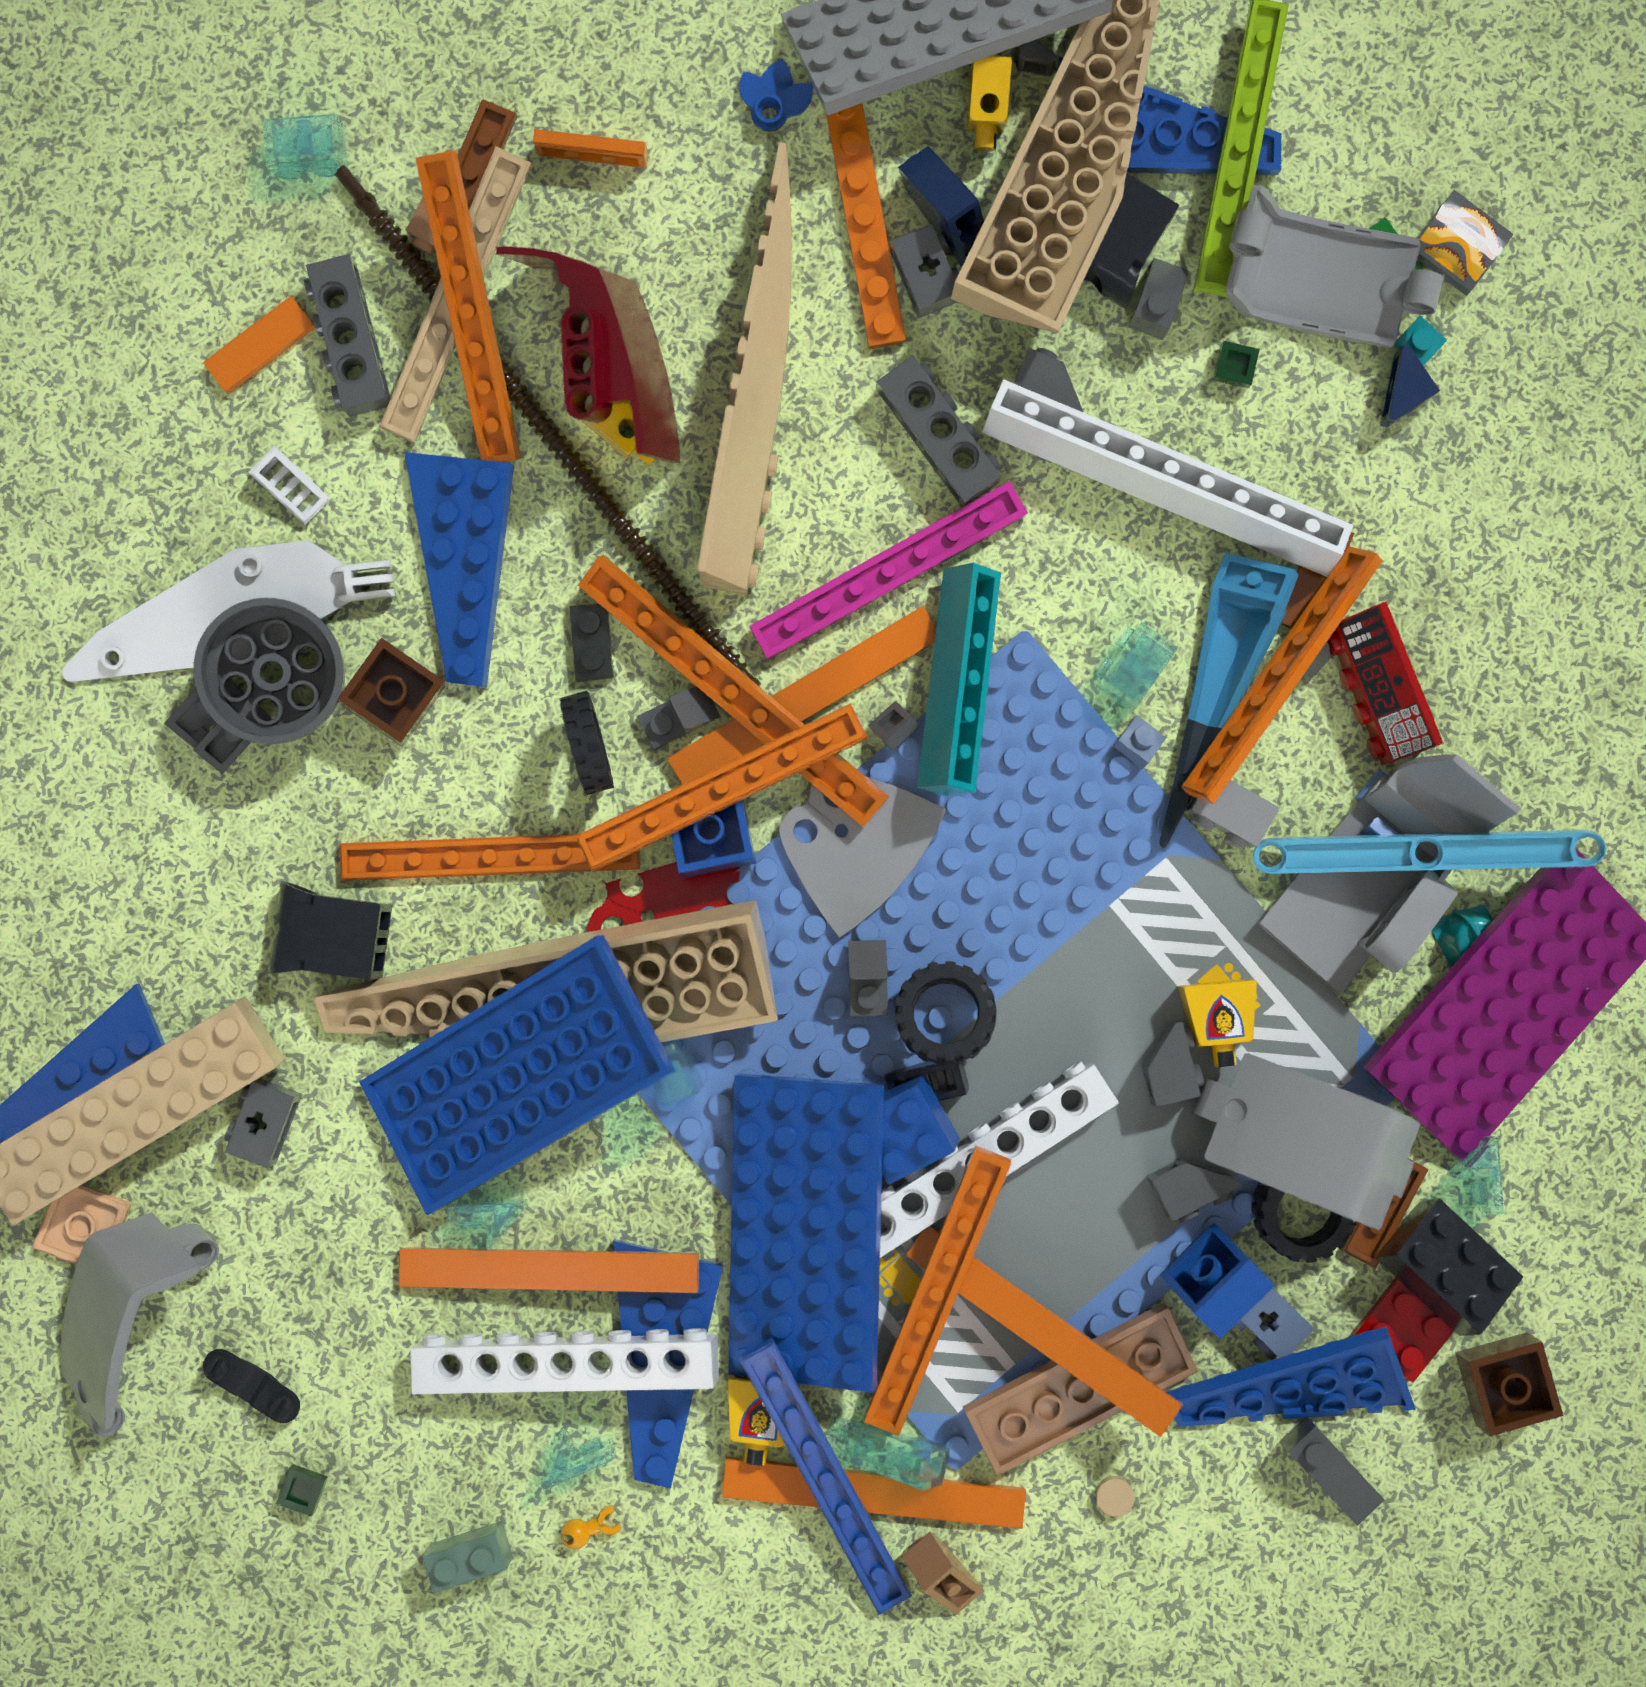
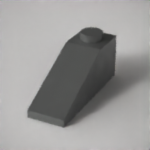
(1331, 1470)

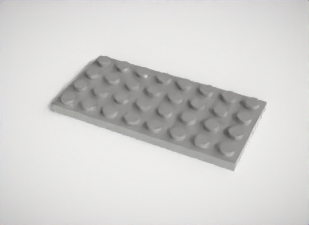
(880, 46)

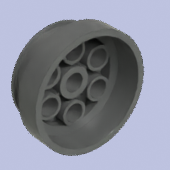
(251, 621)

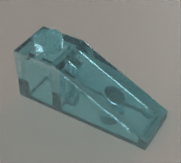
(901, 1457)

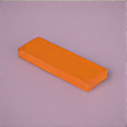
(590, 148)
(259, 345)

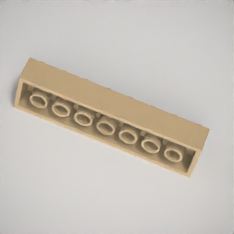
(134, 1108)

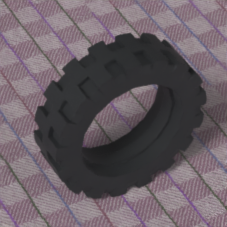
(586, 742)
(945, 974)
(1306, 1248)

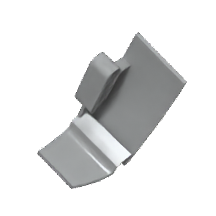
(1345, 917)

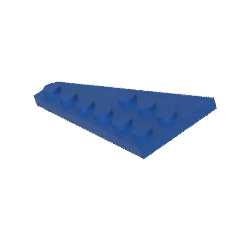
(1186, 138)
(462, 535)
(100, 1051)
(1305, 1384)
(661, 1416)

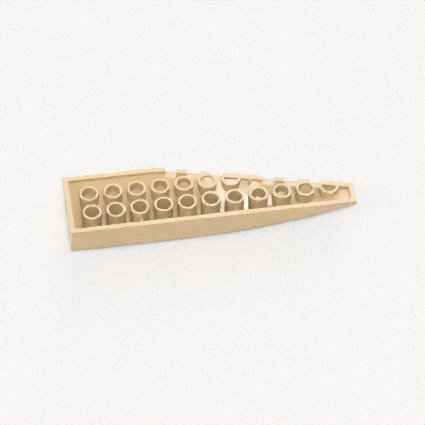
(686, 969)

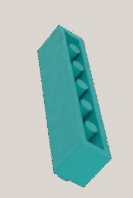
(959, 680)

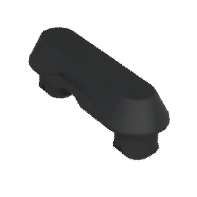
(252, 1385)

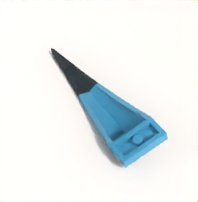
(1240, 625)

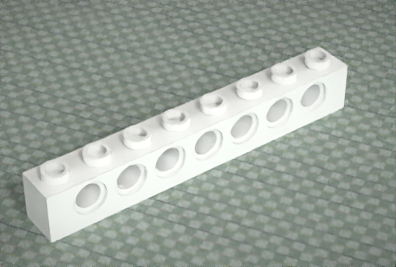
(1094, 1101)
(433, 1375)

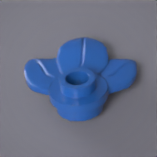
(774, 91)

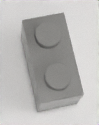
(1236, 813)

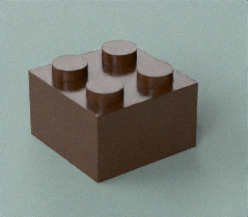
(391, 692)
(1509, 1384)

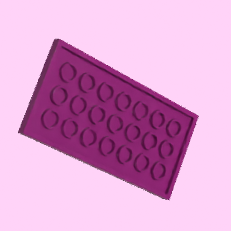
(1511, 1005)

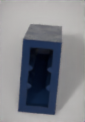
(943, 201)

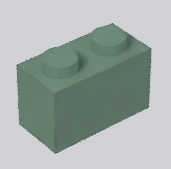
(467, 1557)

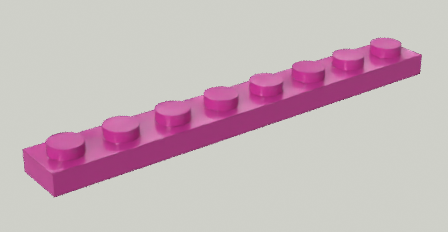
(888, 570)

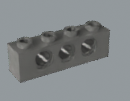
(326, 281)
(915, 378)

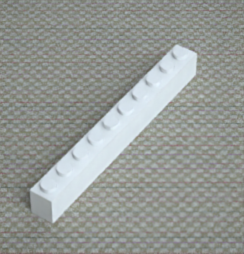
(1167, 478)

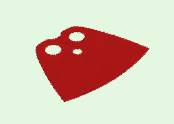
(665, 895)

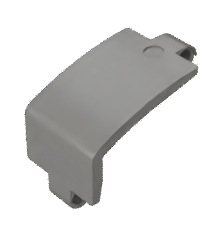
(1325, 275)
(1309, 1139)
(105, 1293)

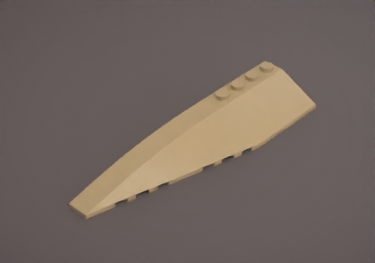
(1064, 176)
(756, 392)

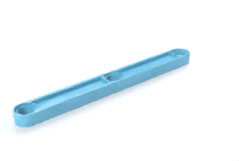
(1454, 851)

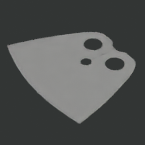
(863, 869)

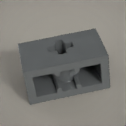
(910, 254)
(278, 1110)

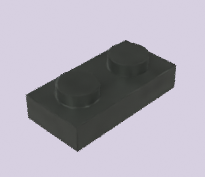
(591, 642)

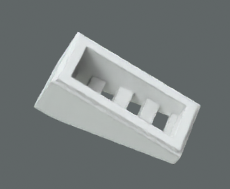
(266, 463)

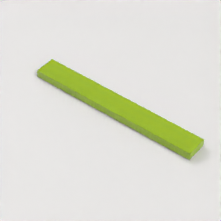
(1241, 140)

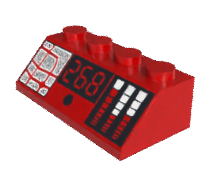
(1383, 685)

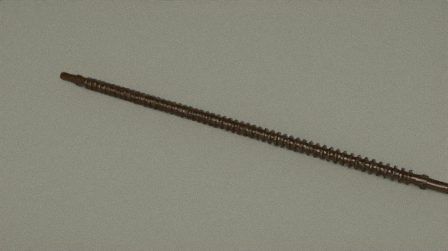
(424, 276)

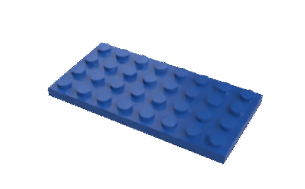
(516, 1075)
(807, 1226)

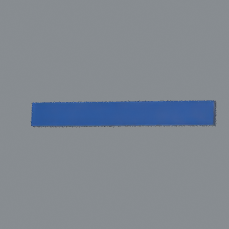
(824, 1475)

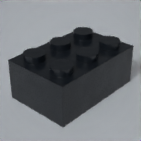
(1449, 1267)

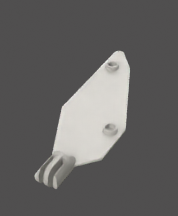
(170, 625)

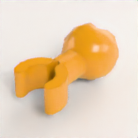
(583, 1530)

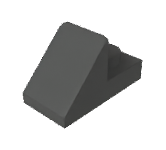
(678, 717)
(868, 978)

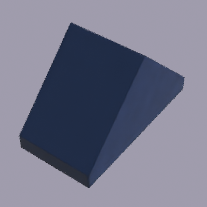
(1407, 386)

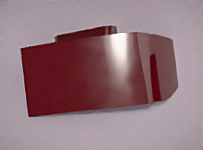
(621, 350)

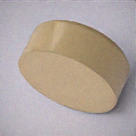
(1114, 1496)

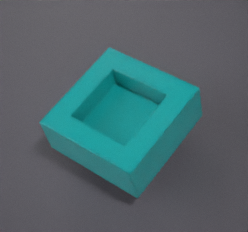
(1422, 339)

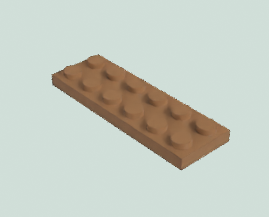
(1055, 1405)

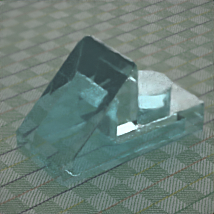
(1484, 1166)
(497, 1213)
(567, 1463)

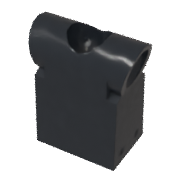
(1130, 240)
(329, 934)

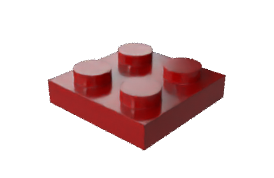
(1411, 1325)

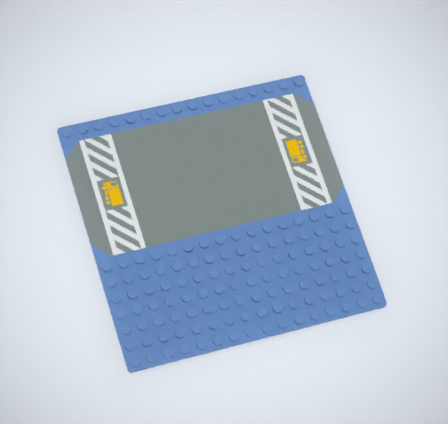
(1083, 938)

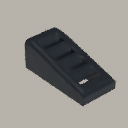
(945, 1091)

